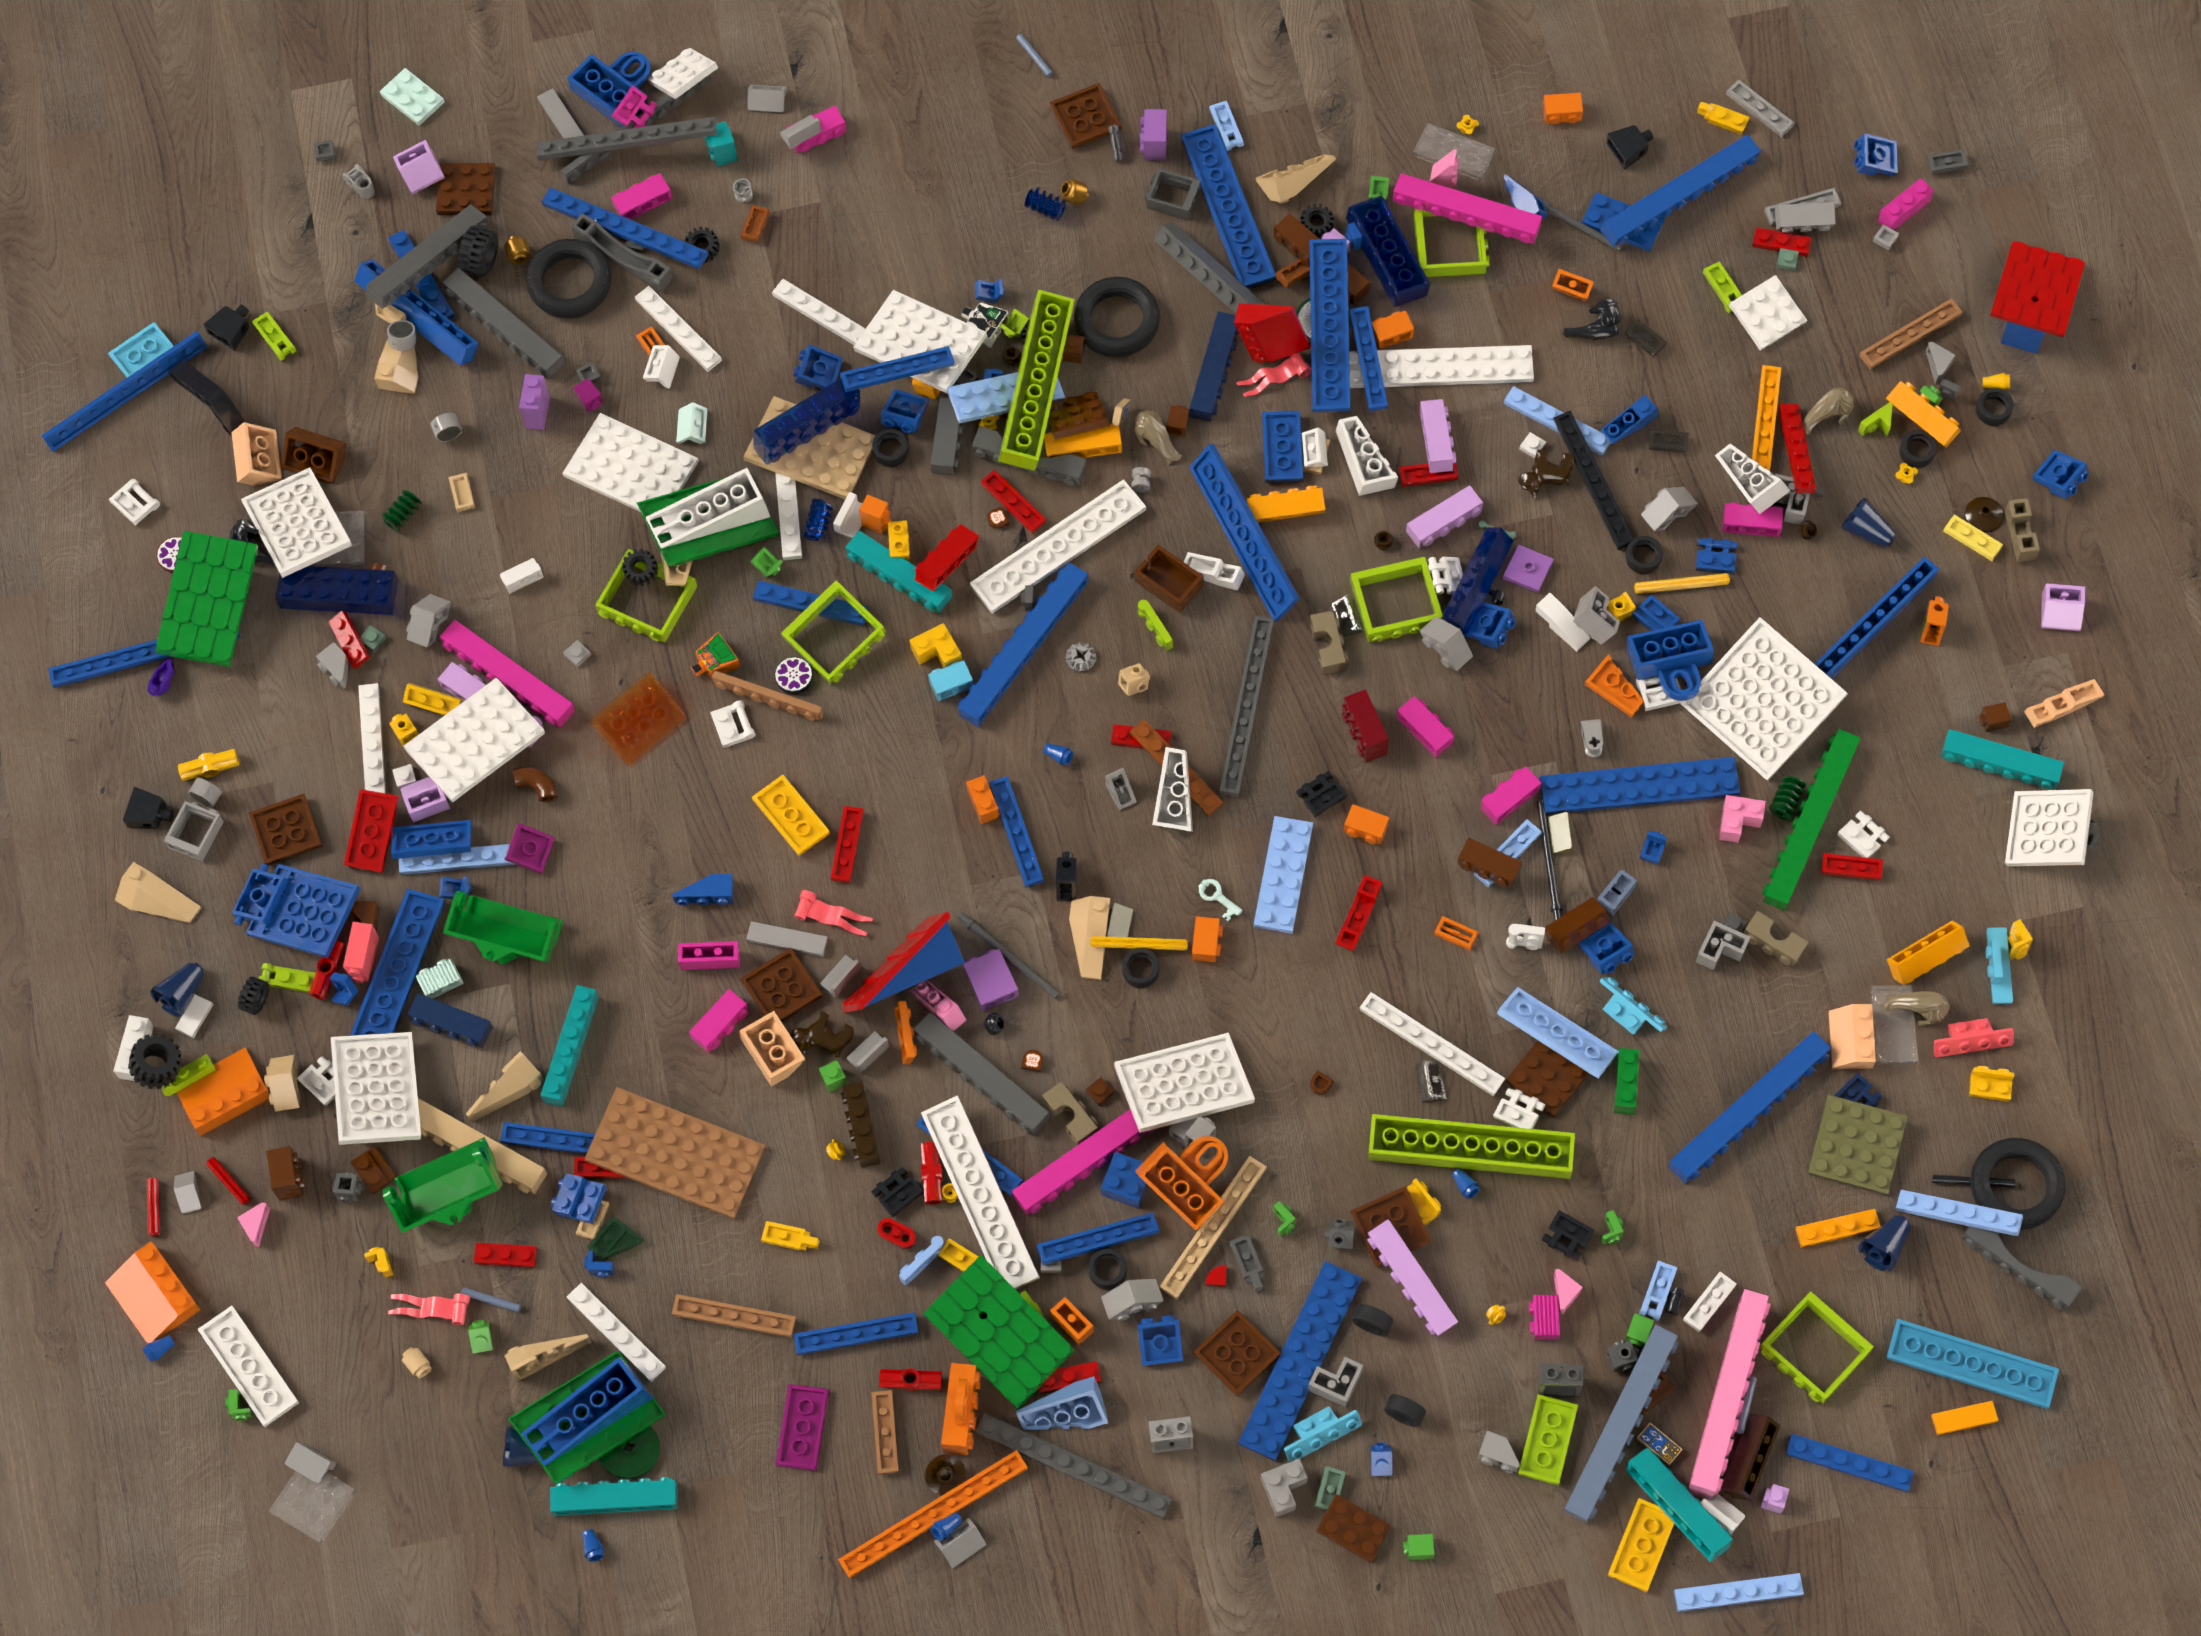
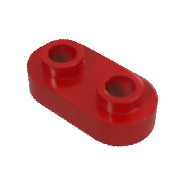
(897, 1233)

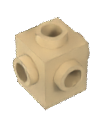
(1134, 679)

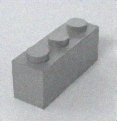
(1805, 217)

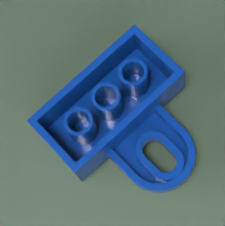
(607, 85)
(1672, 654)

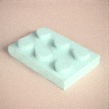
(412, 96)

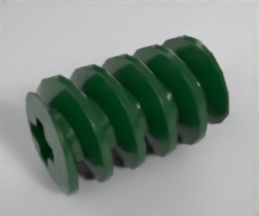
(400, 510)
(1786, 797)

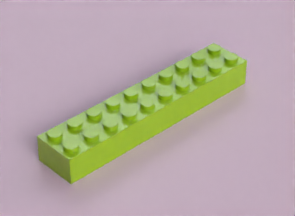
(1036, 380)
(1471, 1146)

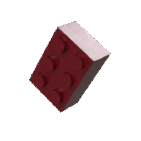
(1365, 726)

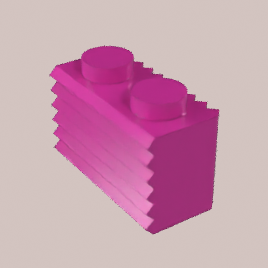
(1545, 1317)

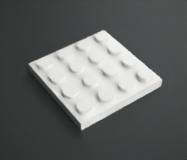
(2049, 827)

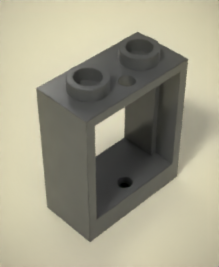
(1176, 180)
(1557, 1383)

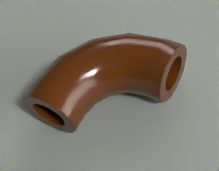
(538, 780)

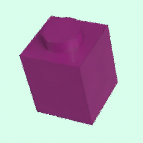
(588, 395)

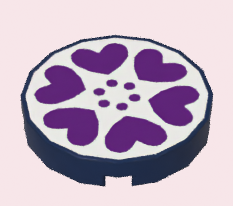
(793, 675)

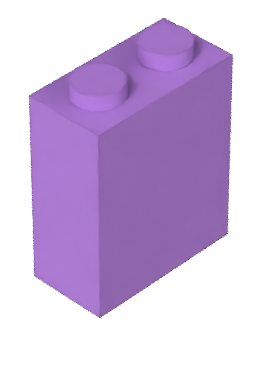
(534, 402)
(990, 979)

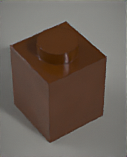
(1074, 349)
(1178, 420)
(1995, 717)

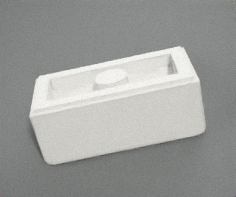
(1314, 448)

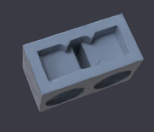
(1617, 892)

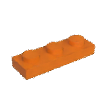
(905, 1032)

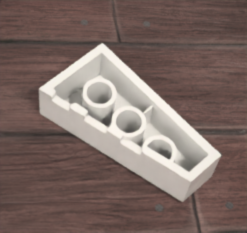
(1366, 464)
(1754, 481)
(1173, 796)

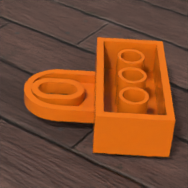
(1184, 1180)
(960, 1408)

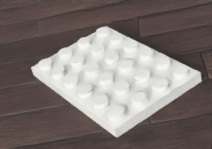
(912, 327)
(628, 463)
(296, 522)
(474, 739)
(1184, 1082)
(375, 1088)

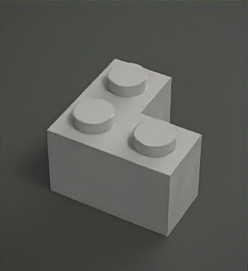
(1795, 502)
(1667, 506)
(1593, 616)
(426, 619)
(1447, 642)
(1722, 941)
(1189, 1130)
(1131, 1298)
(1336, 1387)
(1279, 1483)

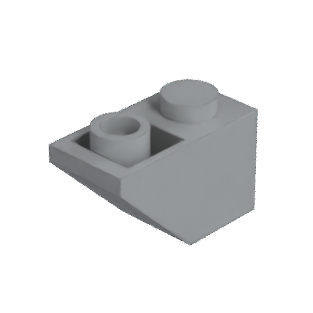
(335, 664)
(1498, 1451)

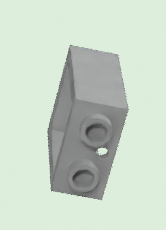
(175, 844)
(1171, 1430)

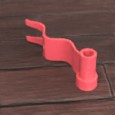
(1279, 374)
(828, 914)
(434, 1307)

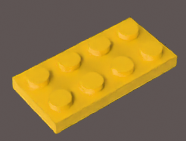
(790, 815)
(1641, 1546)

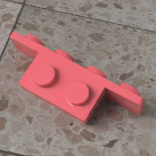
(1972, 1037)

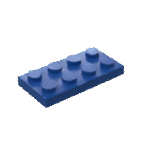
(1604, 208)
(1282, 446)
(431, 839)

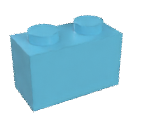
(950, 680)

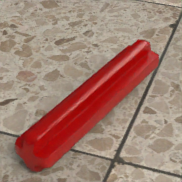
(228, 1180)
(153, 1207)

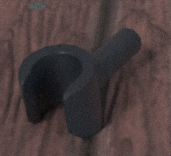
(1498, 596)

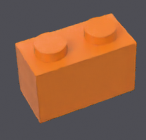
(1562, 108)
(1572, 285)
(1392, 329)
(875, 514)
(982, 799)
(1366, 824)
(1206, 939)
(1071, 1321)

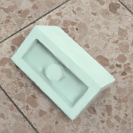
(692, 423)

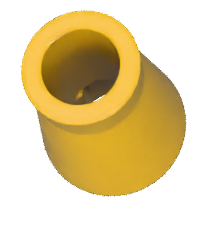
(1997, 381)

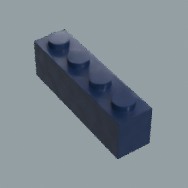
(450, 1021)

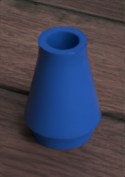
(1060, 754)
(1466, 1185)
(156, 1349)
(943, 1528)
(592, 1547)

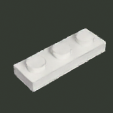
(1709, 1302)

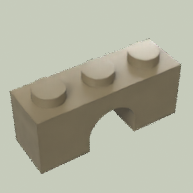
(2023, 540)
(1325, 627)
(1787, 950)
(1061, 1099)

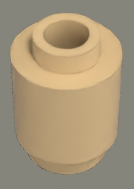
(416, 1362)

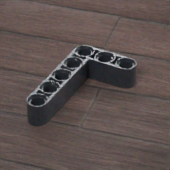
(209, 394)

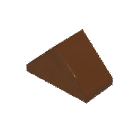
(366, 912)

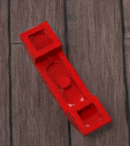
(1359, 913)

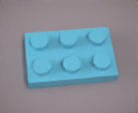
(140, 349)

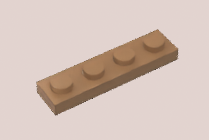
(885, 1432)

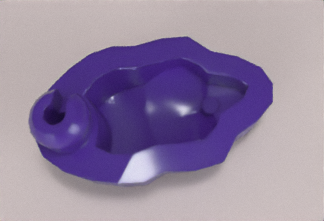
(161, 679)

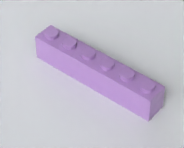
(463, 685)
(1412, 1277)

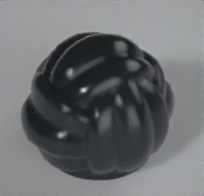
(994, 1023)

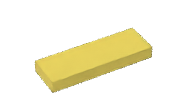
(1973, 537)

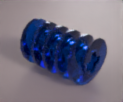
(1045, 204)
(817, 520)

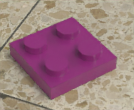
(529, 848)

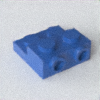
(1876, 155)
(817, 367)
(904, 411)
(2061, 474)
(1491, 625)
(1607, 948)
(578, 1198)
(1160, 1340)

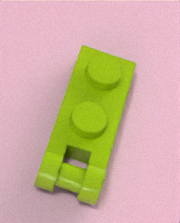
(1721, 284)
(273, 335)
(1154, 624)
(287, 978)
(189, 1074)

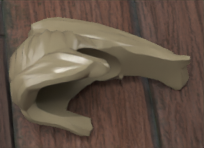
(1835, 402)
(1151, 427)
(1930, 1004)

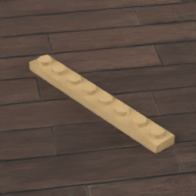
(1212, 1228)

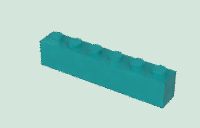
(896, 571)
(2002, 759)
(569, 1046)
(613, 1497)
(1679, 1504)

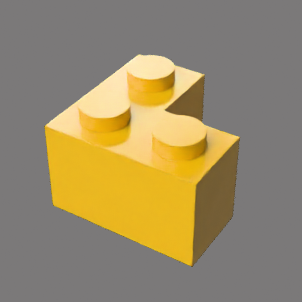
(935, 643)

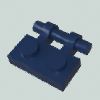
(1857, 1089)

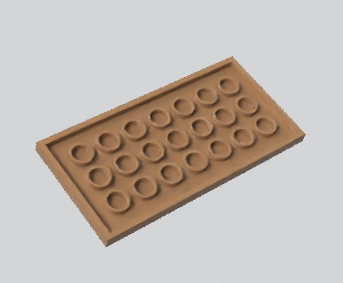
(675, 1153)

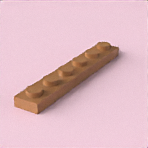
(1910, 334)
(773, 698)
(734, 1316)

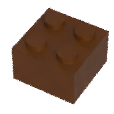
(285, 1173)

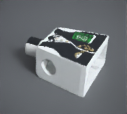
(987, 319)

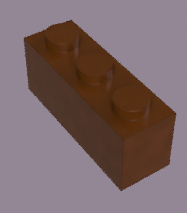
(1489, 863)
(1576, 925)

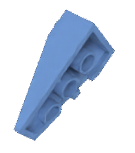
(1071, 1406)

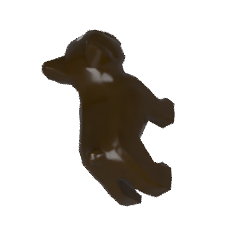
(1546, 473)
(822, 1037)

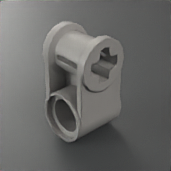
(358, 181)
(1592, 735)

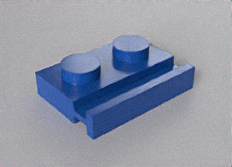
(1655, 614)

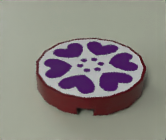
(168, 552)

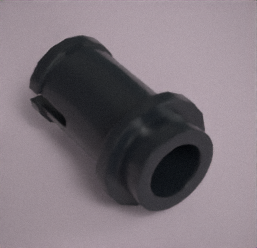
(1675, 1300)

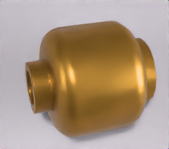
(1074, 191)
(517, 250)

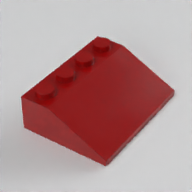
(1270, 331)

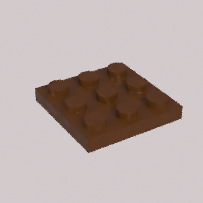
(1084, 115)
(464, 186)
(1077, 415)
(285, 829)
(781, 986)
(1547, 1077)
(1402, 1214)
(1236, 1353)

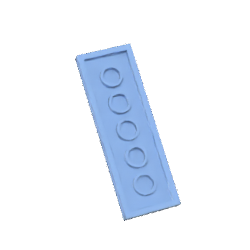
(987, 397)
(1283, 874)
(1557, 1032)

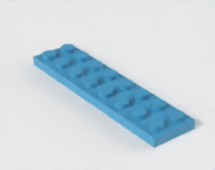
(1972, 1364)

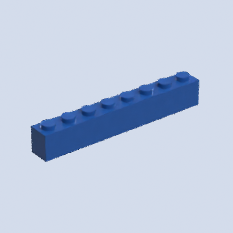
(425, 318)

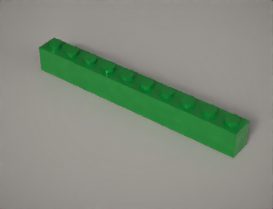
(1811, 819)

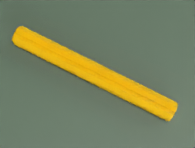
(1681, 583)
(1147, 943)

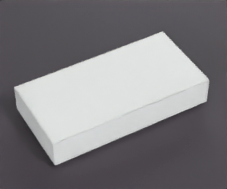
(194, 1016)

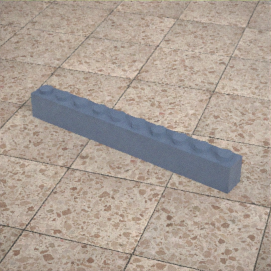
(1621, 1423)

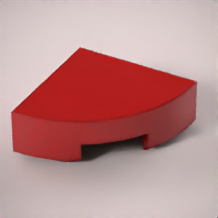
(1217, 1277)

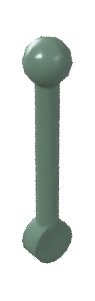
(1482, 524)

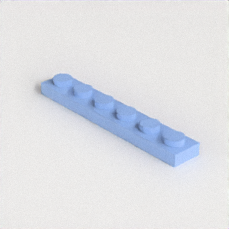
(1545, 413)
(478, 858)
(1959, 1212)
(1738, 1592)

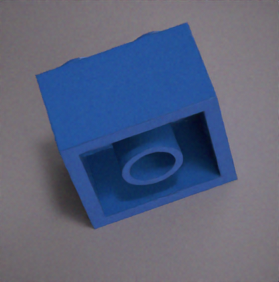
(1123, 1182)

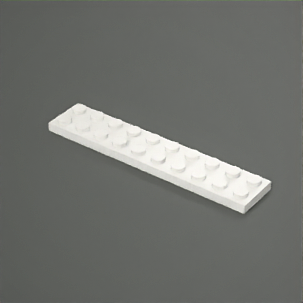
(1449, 366)
(1058, 546)
(979, 1192)

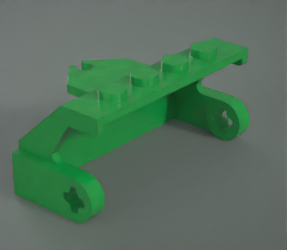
(501, 929)
(444, 1187)

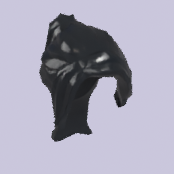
(1604, 327)
(245, 531)

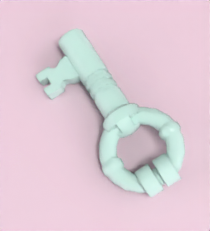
(1217, 896)

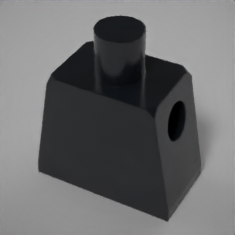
(1628, 144)
(228, 326)
(146, 810)
(1066, 877)

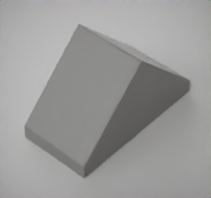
(1939, 360)
(1120, 789)
(187, 1192)

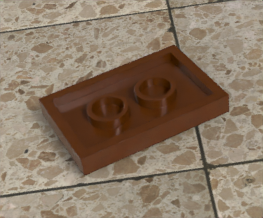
(1353, 1528)

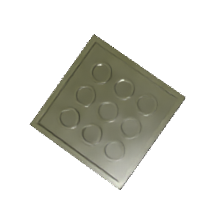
(1857, 1144)

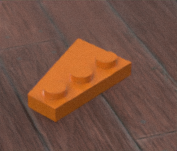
(1612, 685)

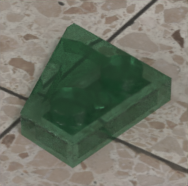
(613, 1240)

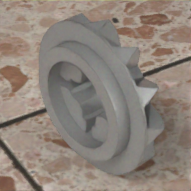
(1079, 664)

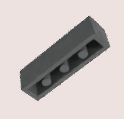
(946, 439)

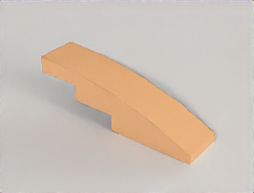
(2064, 703)

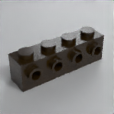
(862, 1128)
(1750, 1457)

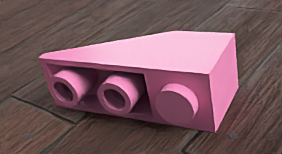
(1446, 170)
(939, 1004)

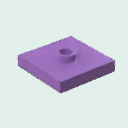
(1528, 568)

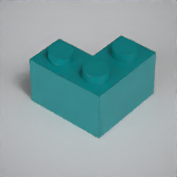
(721, 145)

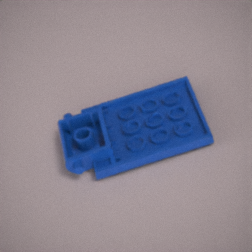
(295, 908)

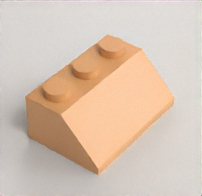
(256, 454)
(1852, 1037)
(772, 1048)

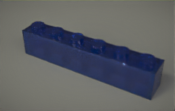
(1478, 578)

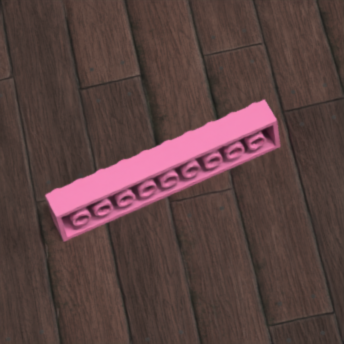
(1727, 1396)

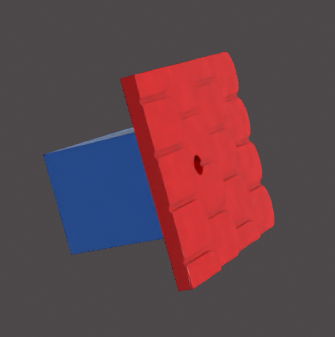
(2035, 295)
(924, 954)

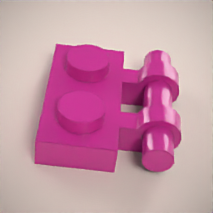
(630, 105)

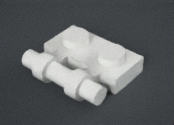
(1451, 573)
(1861, 841)
(317, 1083)
(1516, 1115)

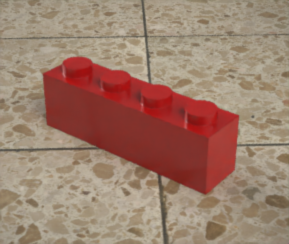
(946, 557)

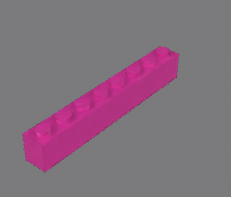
(1467, 208)
(515, 679)
(1077, 1163)

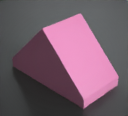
(254, 1222)
(1566, 1290)

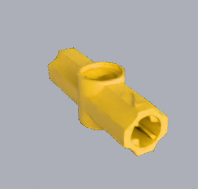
(208, 765)

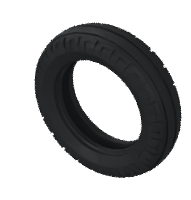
(562, 250)
(1108, 288)
(2032, 1152)

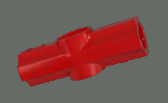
(322, 981)
(931, 1173)
(897, 1379)

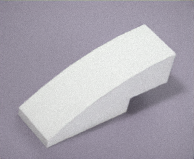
(1216, 571)
(1561, 622)

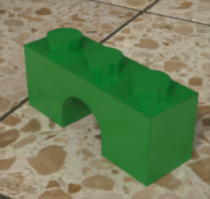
(1627, 1081)

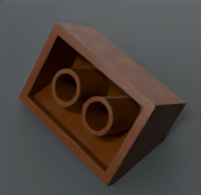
(314, 451)

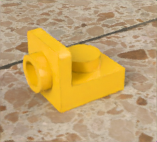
(382, 1264)

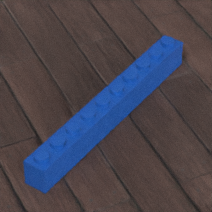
(1680, 191)
(1877, 618)
(1023, 644)
(1749, 1107)

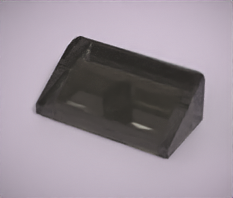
(1347, 615)
(1430, 1081)

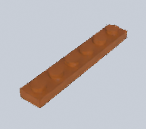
(1155, 746)

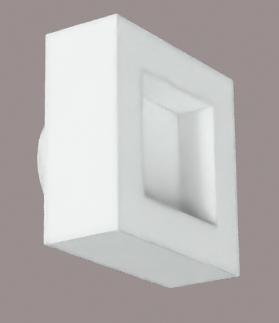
(1532, 444)
(404, 776)

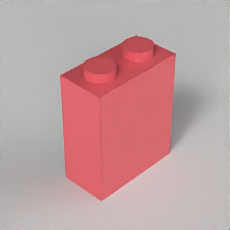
(361, 952)

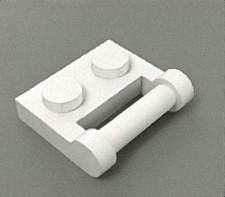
(130, 506)
(1654, 697)
(726, 726)
(1531, 939)

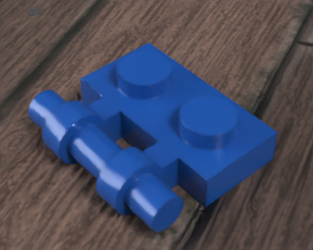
(1716, 561)

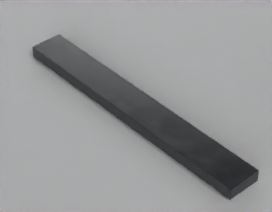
(1593, 479)

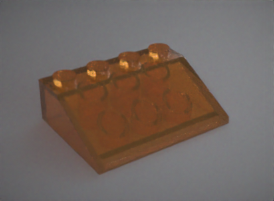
(637, 718)

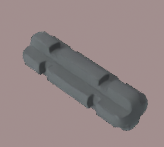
(1116, 143)

